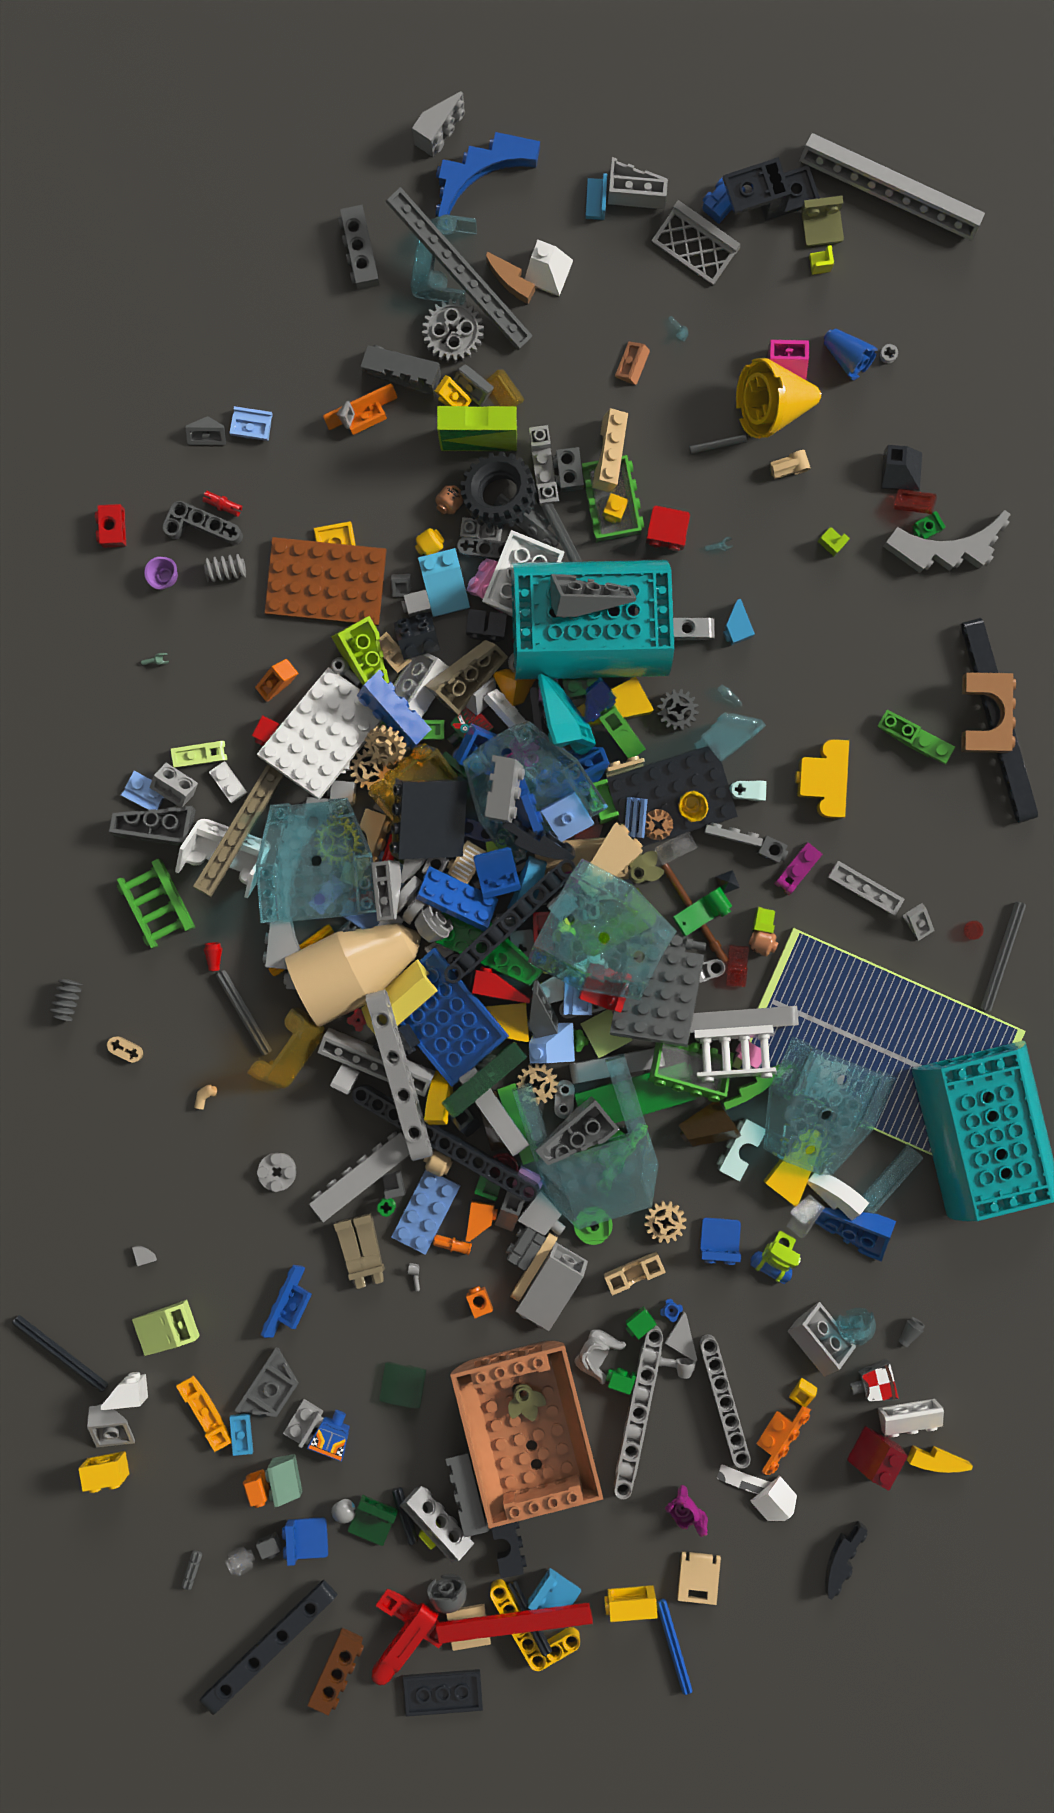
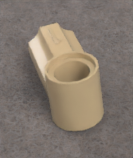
(795, 463)

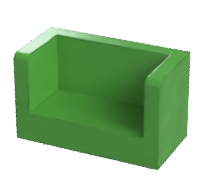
(610, 813)

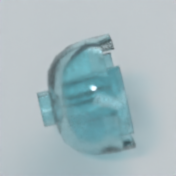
(856, 1326)

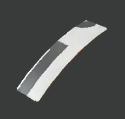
(741, 1479)

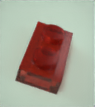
(915, 501)

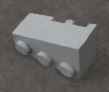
(636, 188)
(504, 789)

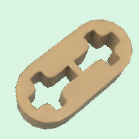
(122, 1053)

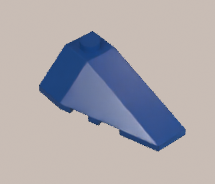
(867, 1231)

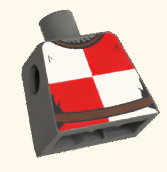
(876, 1382)

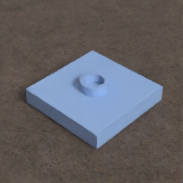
(567, 816)

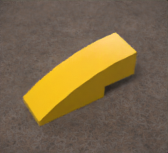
(439, 1090)
(937, 1460)

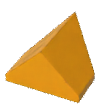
(514, 690)

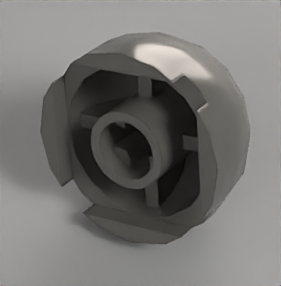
(447, 1594)

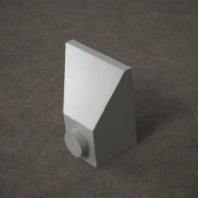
(108, 1427)

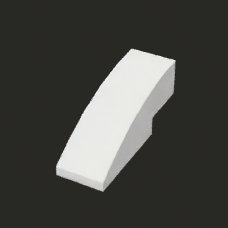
(838, 1195)

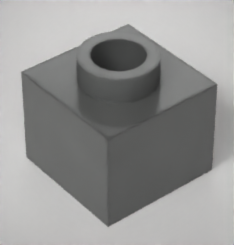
(269, 1546)

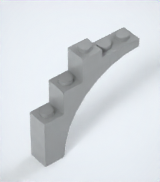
(920, 552)

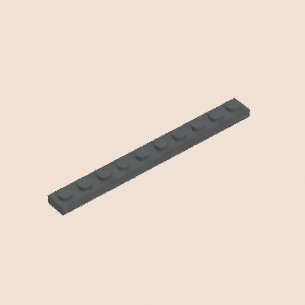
(458, 268)

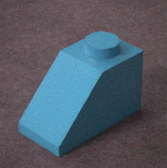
(738, 625)

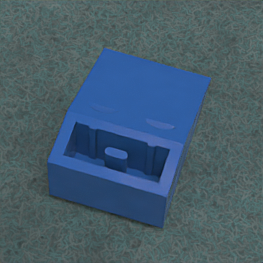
(473, 739)

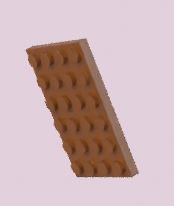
(325, 581)

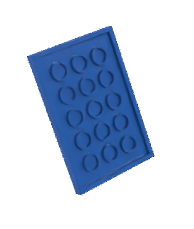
(453, 1023)

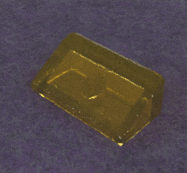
(504, 389)

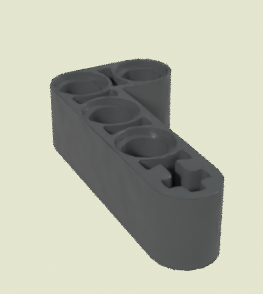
(204, 526)

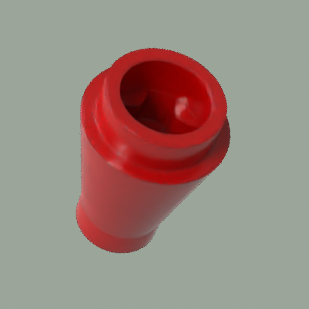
(213, 955)

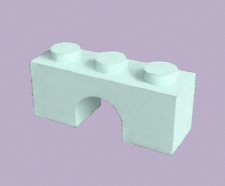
(731, 1162)

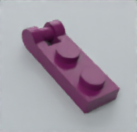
(798, 868)

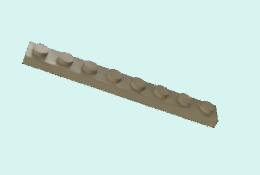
(238, 831)

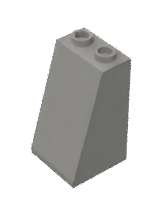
(552, 1287)

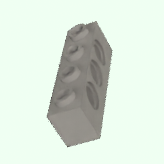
(427, 1522)

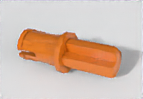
(452, 1244)

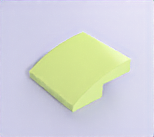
(599, 1035)

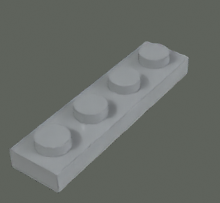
(866, 888)

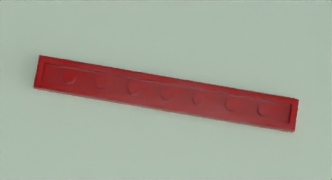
(514, 1623)

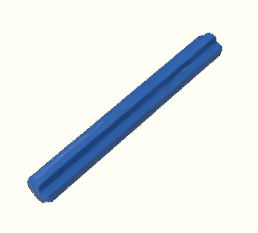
(674, 1646)

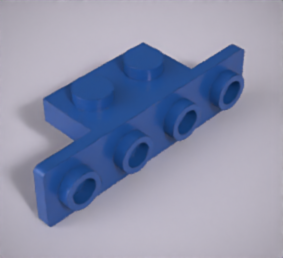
(526, 809)
(289, 1304)

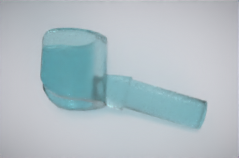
(682, 332)
(720, 545)

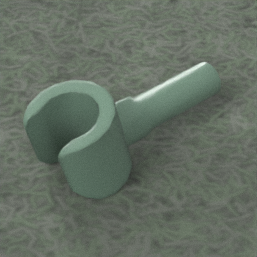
(158, 659)

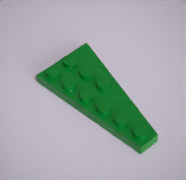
(505, 958)

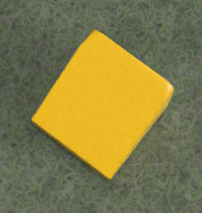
(803, 1392)

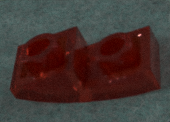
(737, 966)

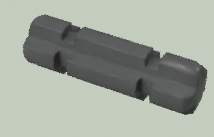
(191, 1569)

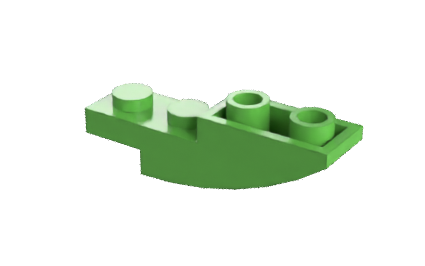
(621, 732)
(915, 737)

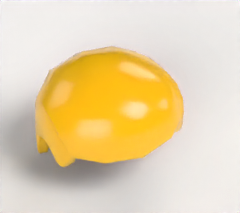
(693, 806)

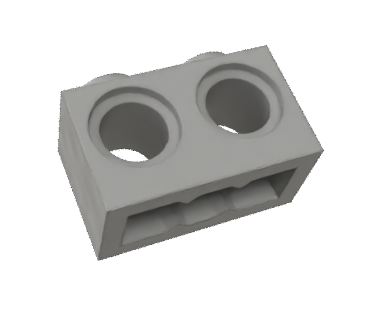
(173, 785)

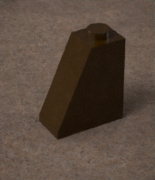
(708, 1126)

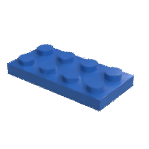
(456, 898)

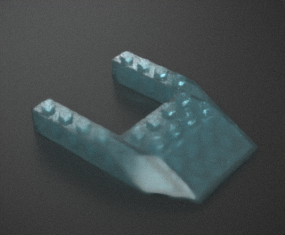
(606, 1177)

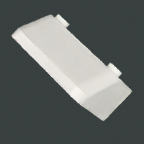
(203, 842)

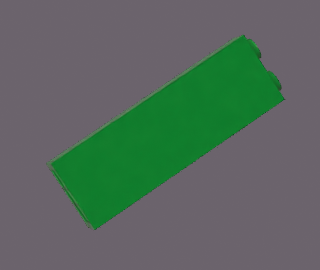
(649, 1095)

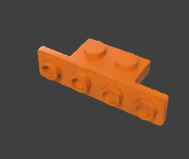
(366, 410)
(779, 1435)

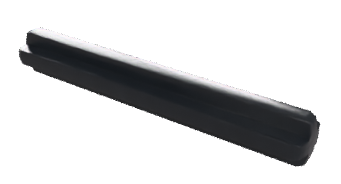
(522, 1605)

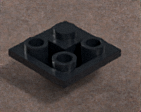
(901, 468)

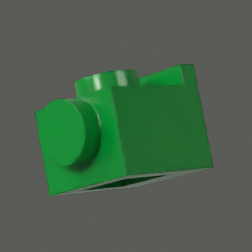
(935, 523)
(620, 1380)

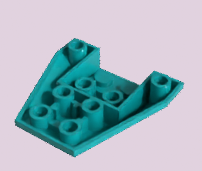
(563, 718)

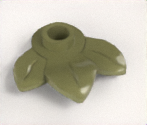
(647, 865)
(527, 1404)

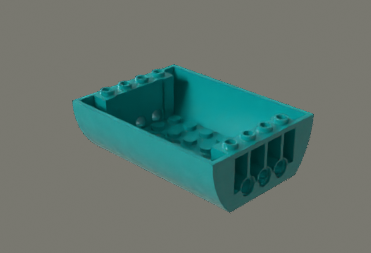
(593, 642)
(967, 1142)

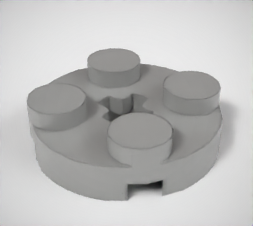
(266, 1175)

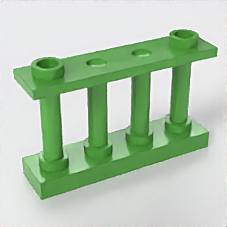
(175, 903)

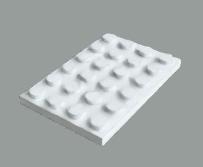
(320, 734)

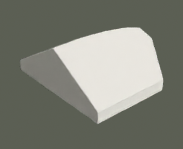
(776, 1501)

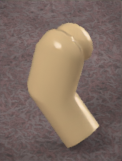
(203, 1094)

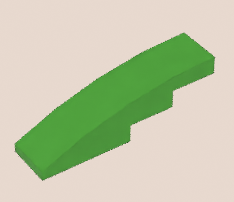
(749, 1091)
(509, 1103)

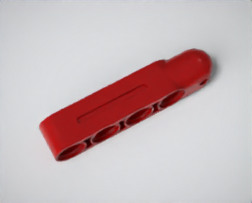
(404, 1644)

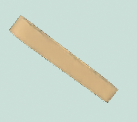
(528, 1275)

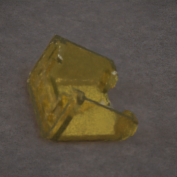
(295, 1052)

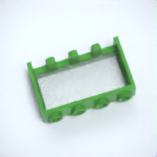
(597, 500)
(678, 1069)

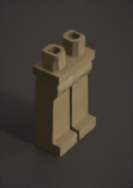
(358, 1264)

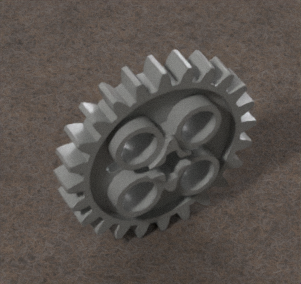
(466, 340)

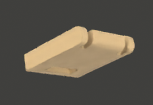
(699, 1575)

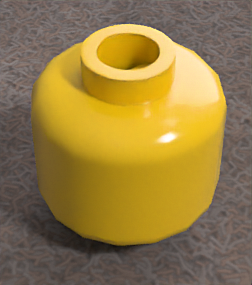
(429, 542)

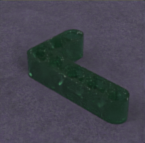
(484, 1079)

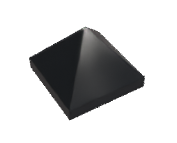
(727, 881)

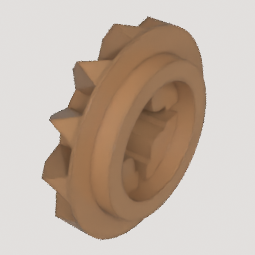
(667, 824)

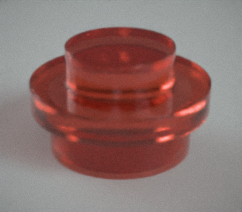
(973, 930)

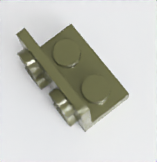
(822, 221)

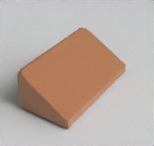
(632, 362)

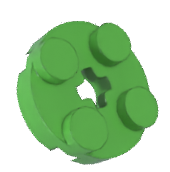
(595, 1236)

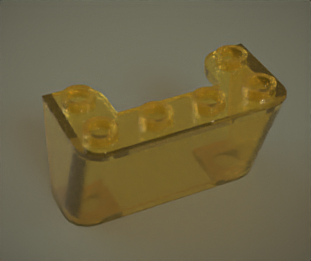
(422, 764)

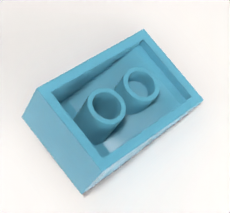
(444, 582)

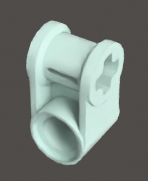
(751, 790)

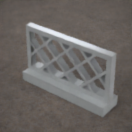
(707, 229)

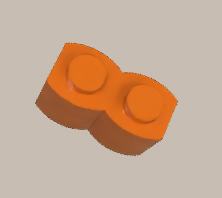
(256, 1488)

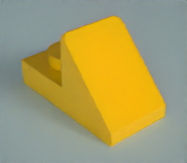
(451, 393)

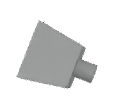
(542, 1215)

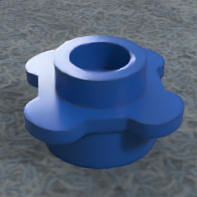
(676, 1310)

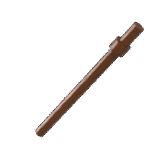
(714, 944)

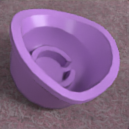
(161, 572)

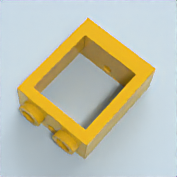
(631, 1603)

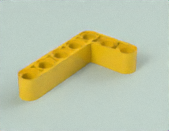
(532, 1650)

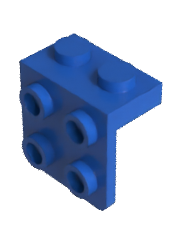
(497, 872)
(720, 1240)
(305, 1539)

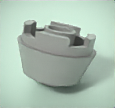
(432, 924)

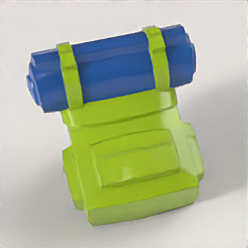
(777, 1259)

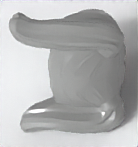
(595, 1352)

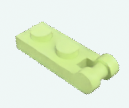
(198, 754)

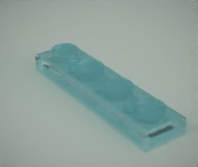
(891, 1178)

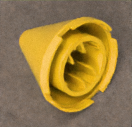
(772, 397)

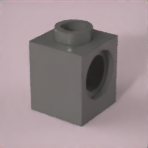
(764, 850)

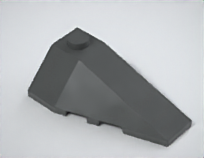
(579, 597)
(578, 1132)

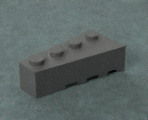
(401, 369)
(159, 826)

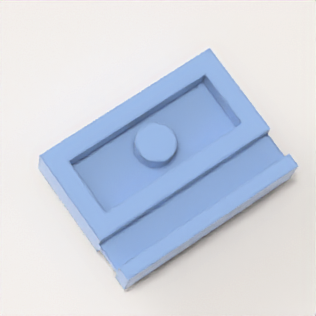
(251, 423)
(139, 791)
(573, 1004)

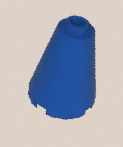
(850, 352)

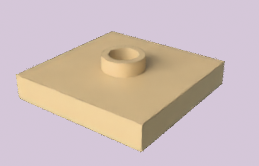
(464, 1613)

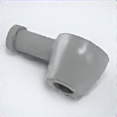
(344, 670)
(684, 1366)

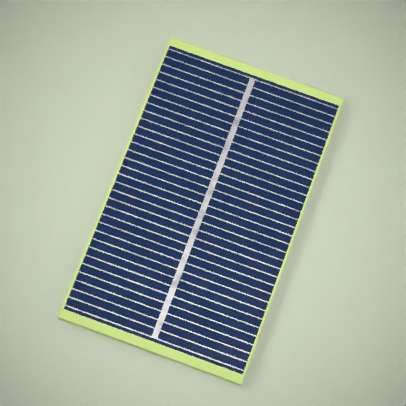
(874, 1022)

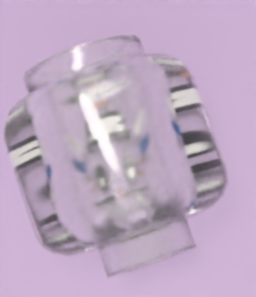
(240, 1561)

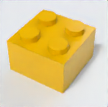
(104, 1471)

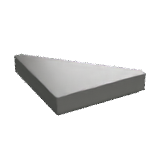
(681, 1338)

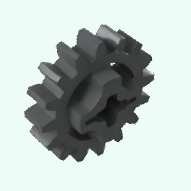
(675, 697)

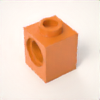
(479, 1310)

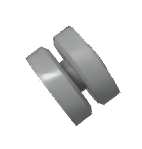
(408, 899)

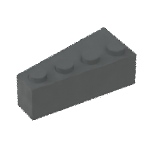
(467, 1495)

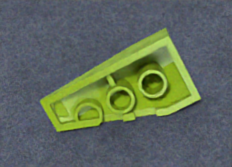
(361, 649)

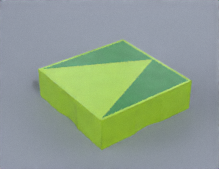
(477, 428)

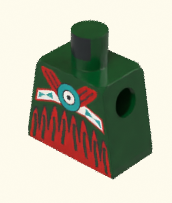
(462, 723)

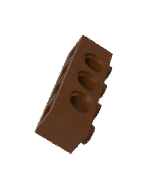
(322, 1700)

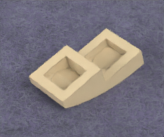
(392, 653)

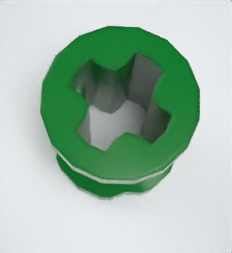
(381, 1210)

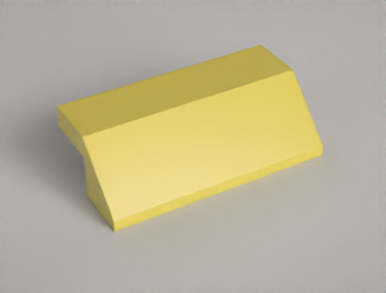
(406, 994)

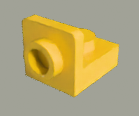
(615, 508)

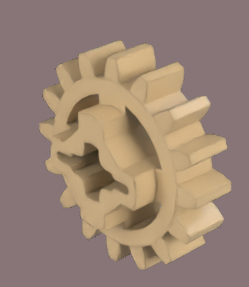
(385, 745)
(367, 777)
(541, 1092)
(677, 1225)

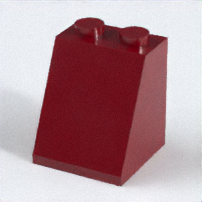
(877, 1457)

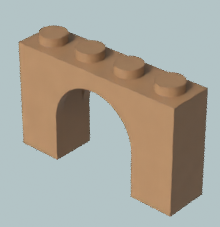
(1000, 688)

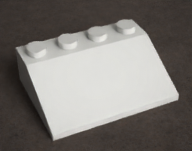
(516, 550)

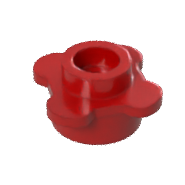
(353, 1020)

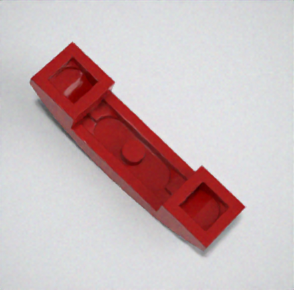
(403, 1608)

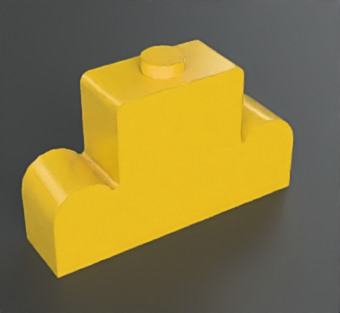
(826, 778)

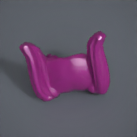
(689, 1514)

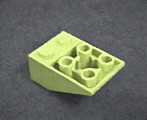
(166, 1328)

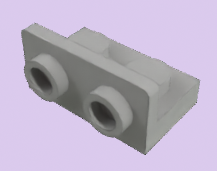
(303, 1423)

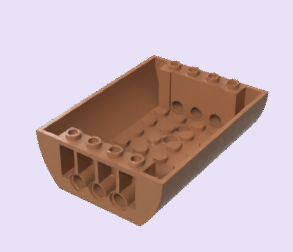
(497, 1443)

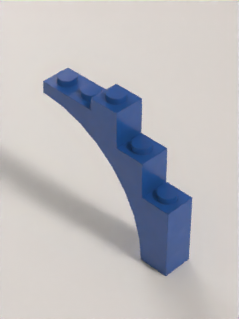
(503, 152)

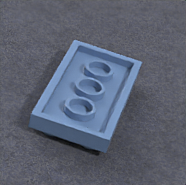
(425, 1211)

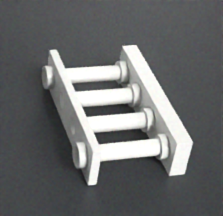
(724, 1036)

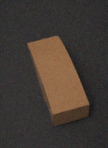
(510, 278)

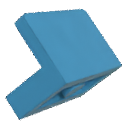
(596, 198)

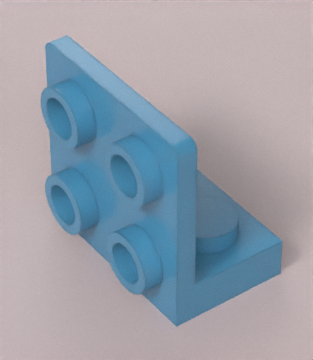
(553, 1592)

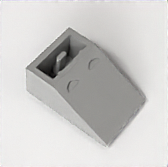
(438, 123)

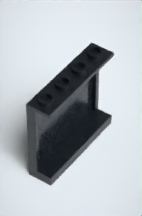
(428, 818)

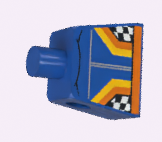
(331, 1436)

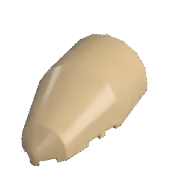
(347, 966)

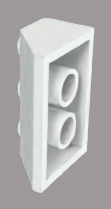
(414, 677)
(911, 1417)

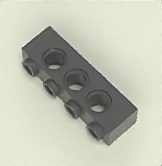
(350, 218)

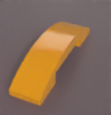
(205, 1412)

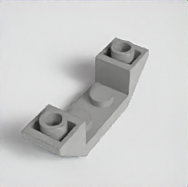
(543, 464)

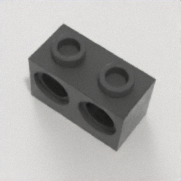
(573, 469)

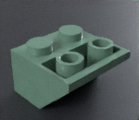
(283, 1479)

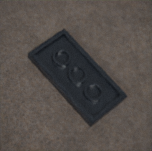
(442, 1692)

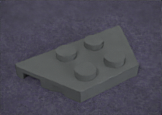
(270, 1388)

